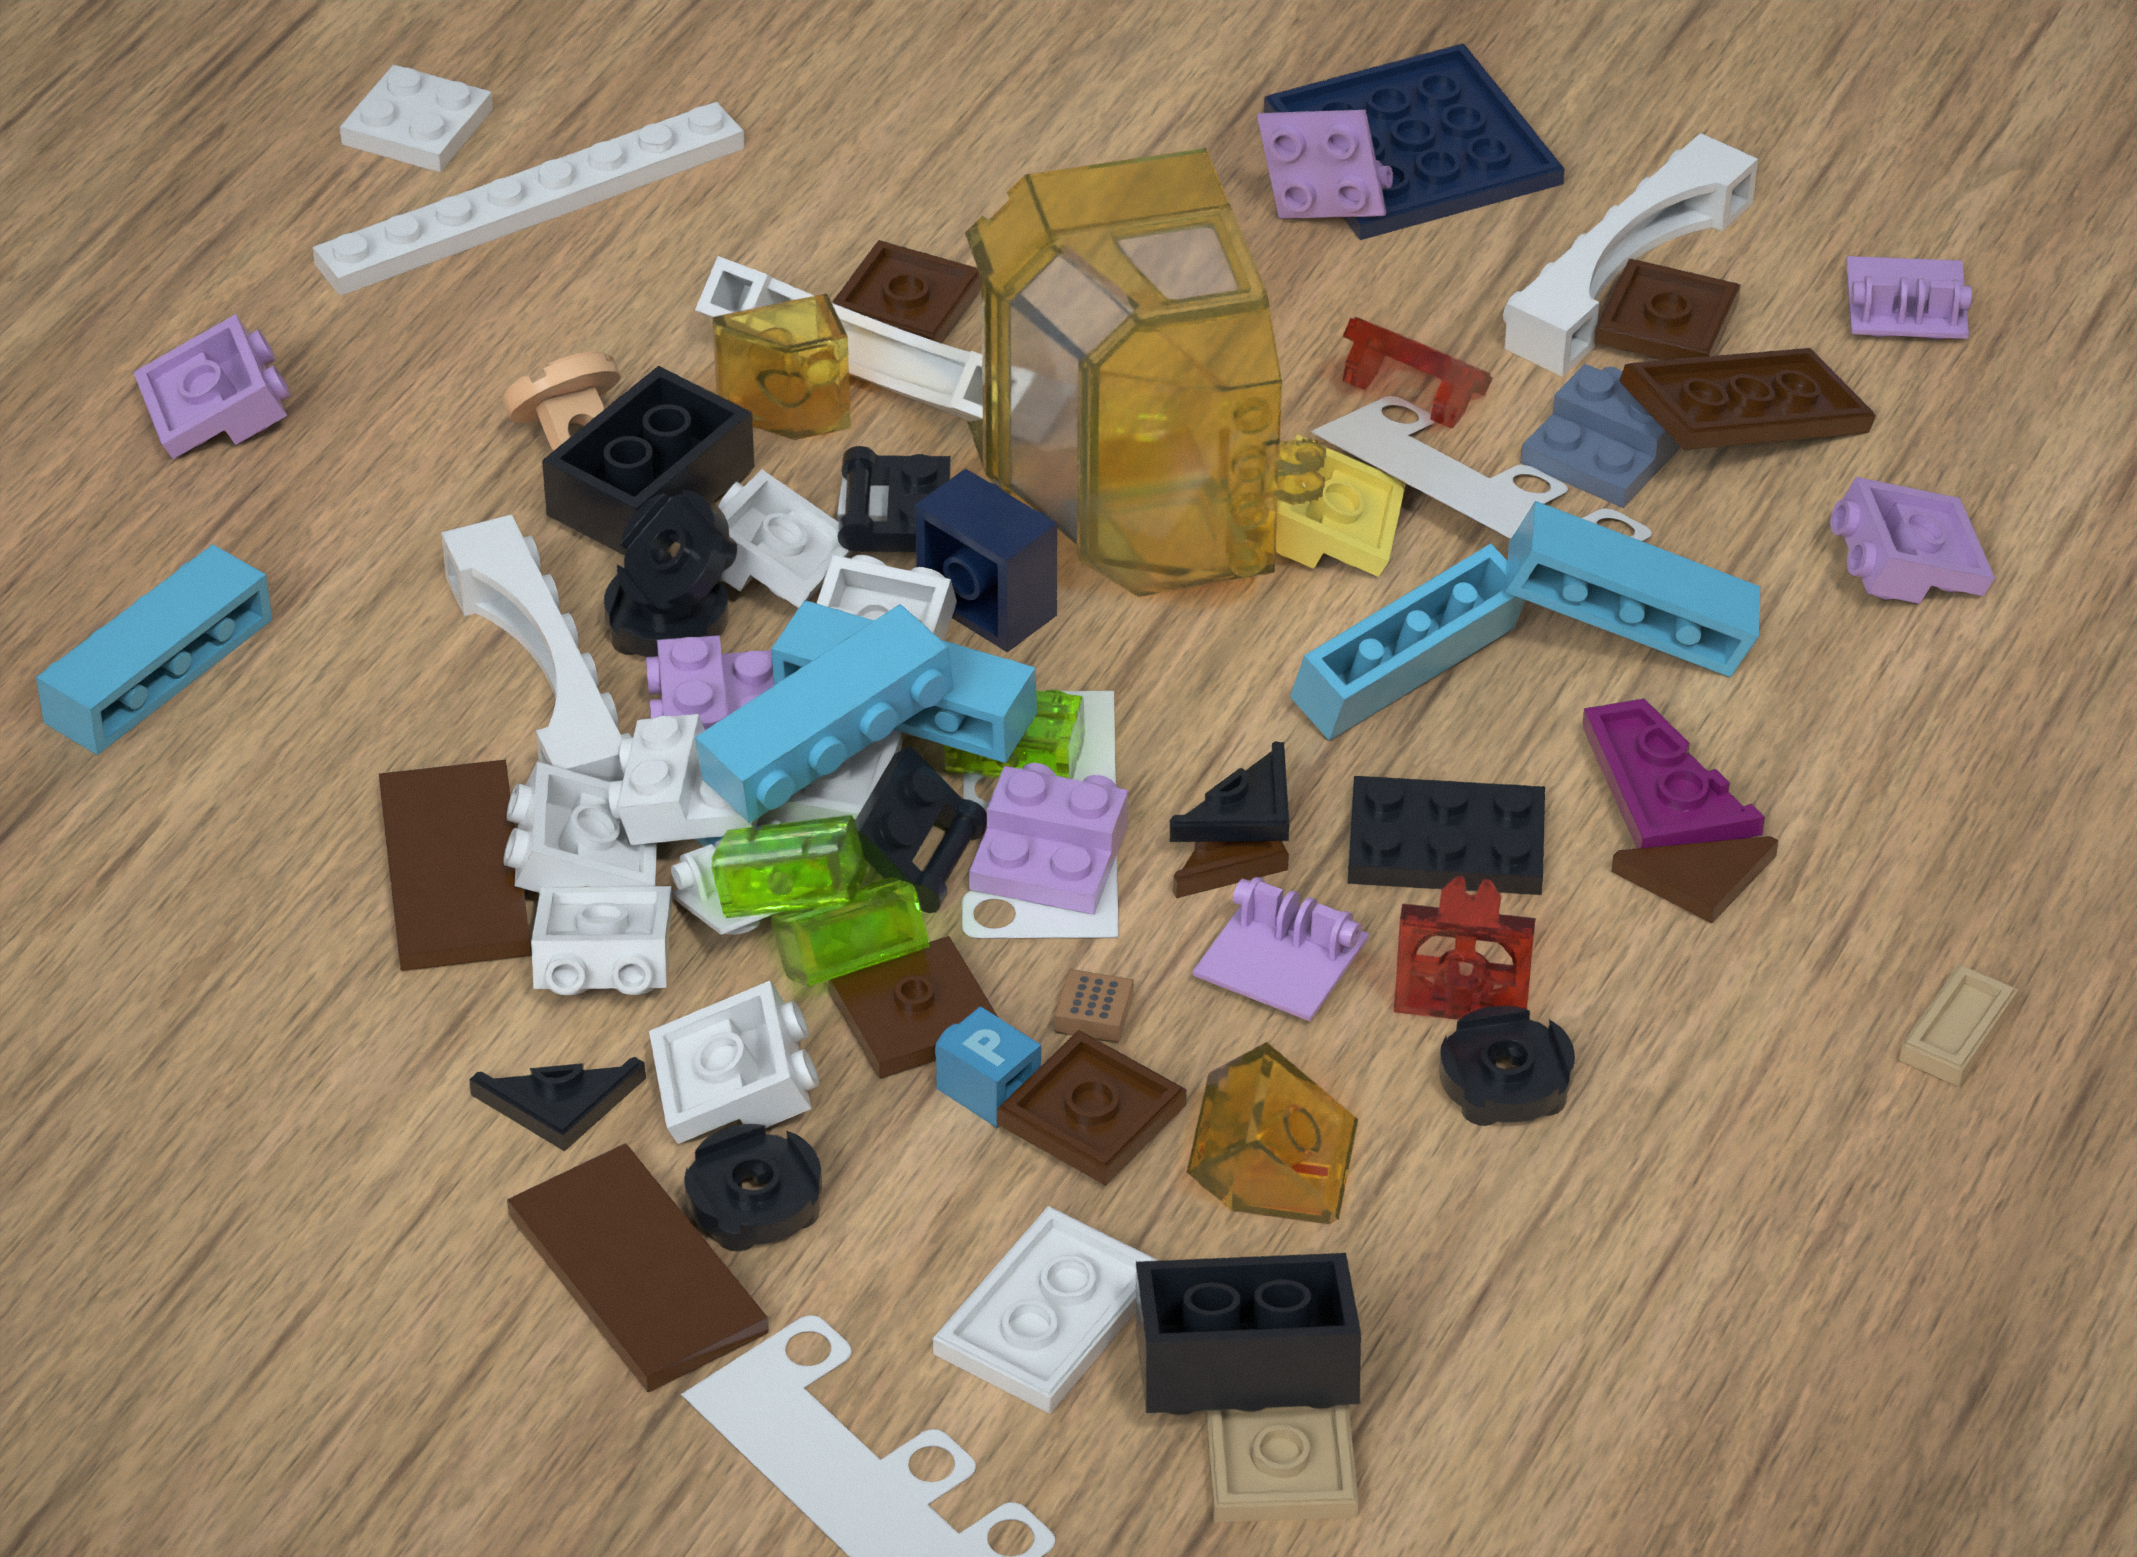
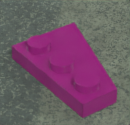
(1659, 783)

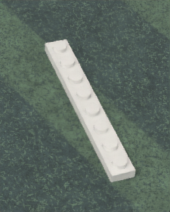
(527, 198)

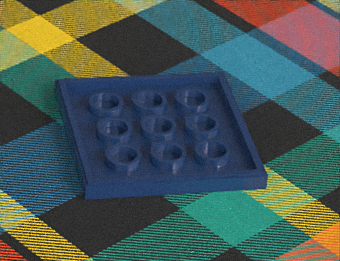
(1441, 132)

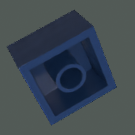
(995, 555)

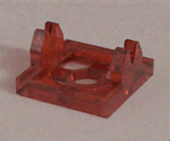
(1457, 377)
(1466, 920)

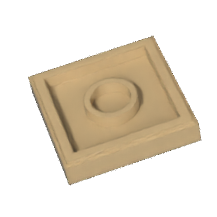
(1281, 1464)

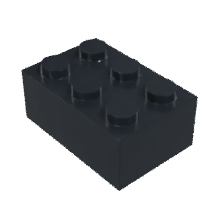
(645, 444)
(1247, 1333)

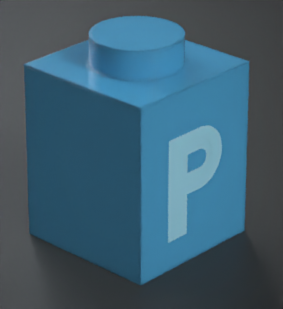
(984, 1062)

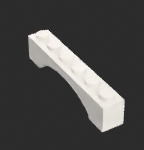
(1694, 191)
(876, 351)
(500, 579)

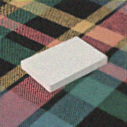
(1044, 1310)

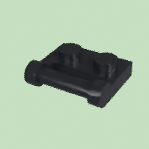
(908, 481)
(902, 814)

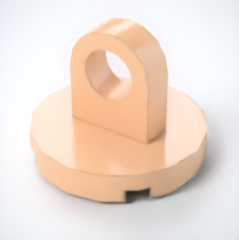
(564, 396)

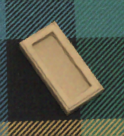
(1958, 1025)

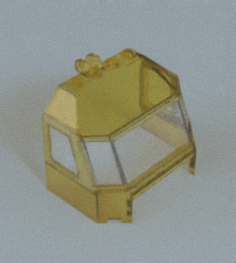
(1136, 373)

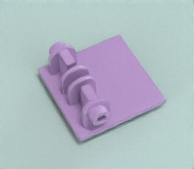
(1323, 164)
(1908, 297)
(1282, 950)

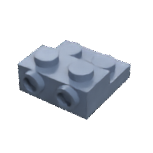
(1599, 438)

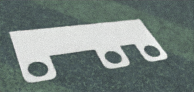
(1487, 500)
(1046, 921)
(827, 1472)

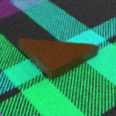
(1227, 863)
(1697, 875)

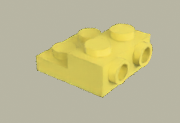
(1350, 521)

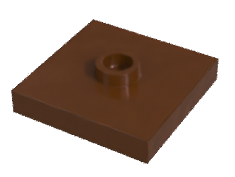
(910, 290)
(1667, 312)
(907, 1004)
(1091, 1107)

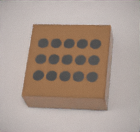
(1094, 1005)

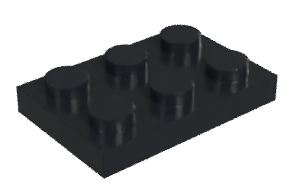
(1438, 830)

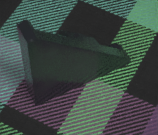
(1242, 806)
(561, 1099)

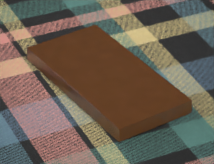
(1747, 398)
(448, 865)
(637, 1267)

